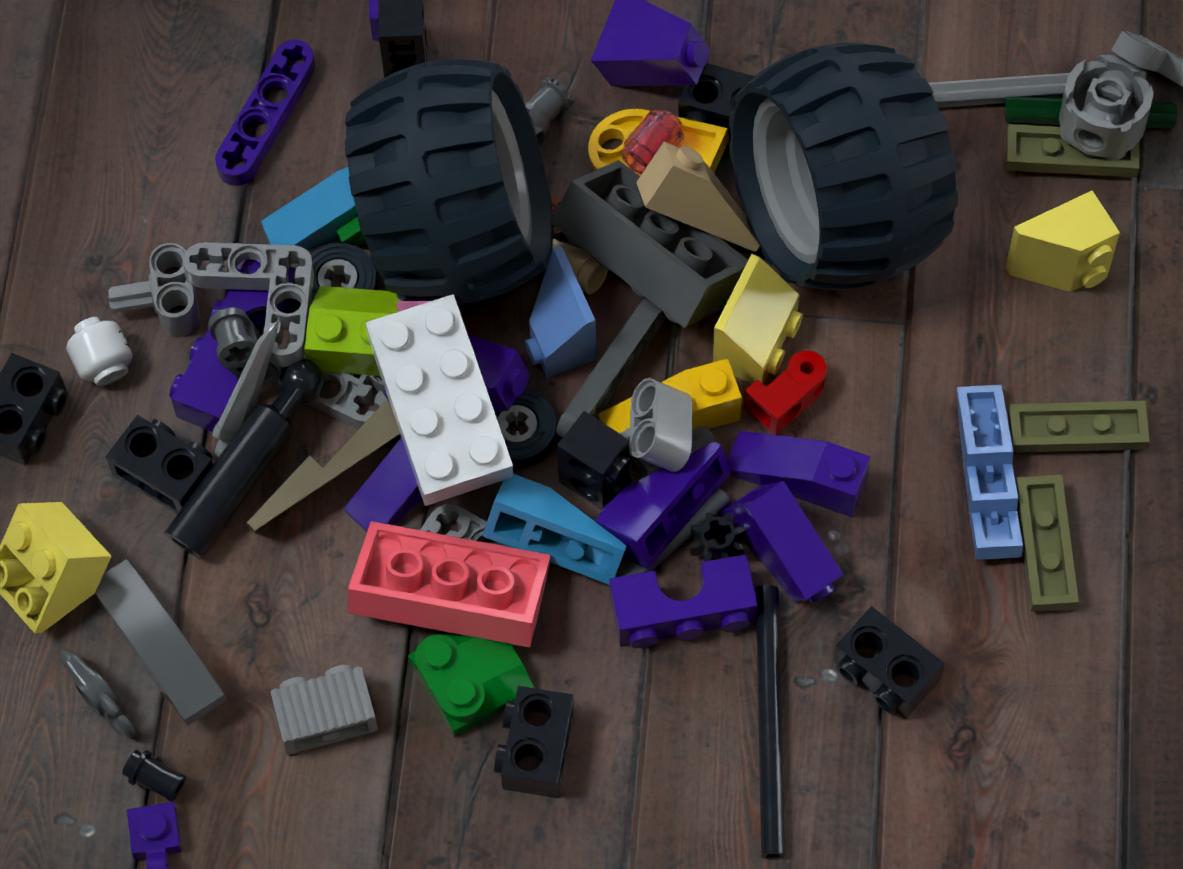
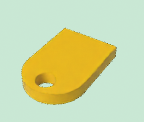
(702, 137)

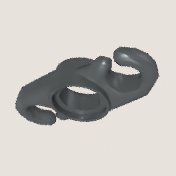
(97, 693)

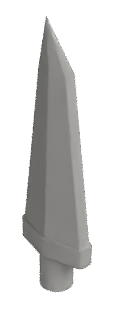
(246, 391)

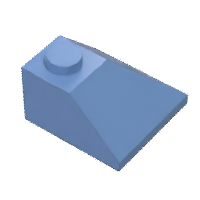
(561, 321)

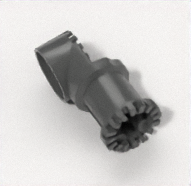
(546, 105)

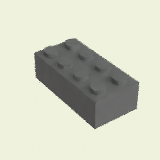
(659, 257)

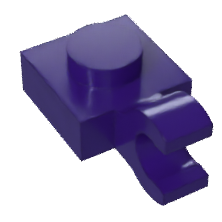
(154, 834)

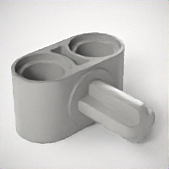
(162, 292)
(660, 425)

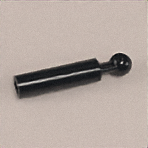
(243, 461)

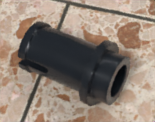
(153, 775)

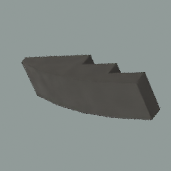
(158, 643)

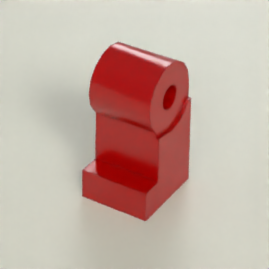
(788, 394)

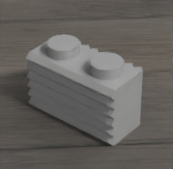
(323, 709)

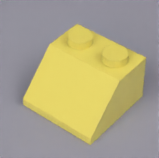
(1065, 245)
(756, 322)

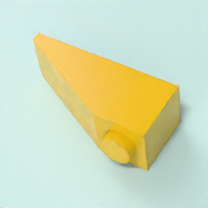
(713, 395)

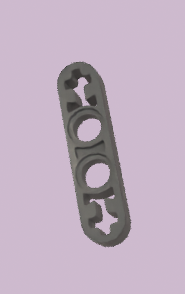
(614, 365)

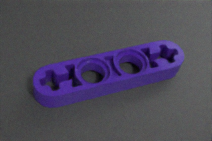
(269, 113)

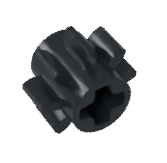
(724, 532)

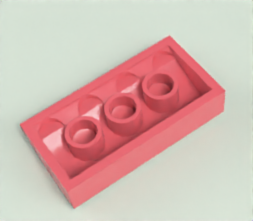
(448, 584)

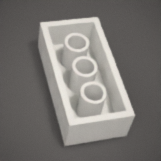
(439, 400)

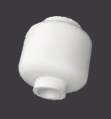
(99, 351)

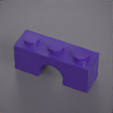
(647, 615)

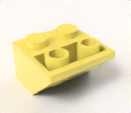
(48, 563)

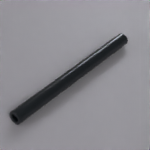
(770, 723)

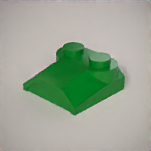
(468, 677)

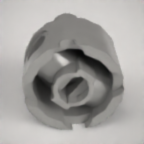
(1105, 107)

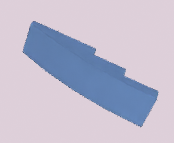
(989, 472)

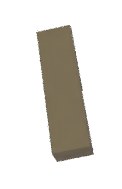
(311, 476)

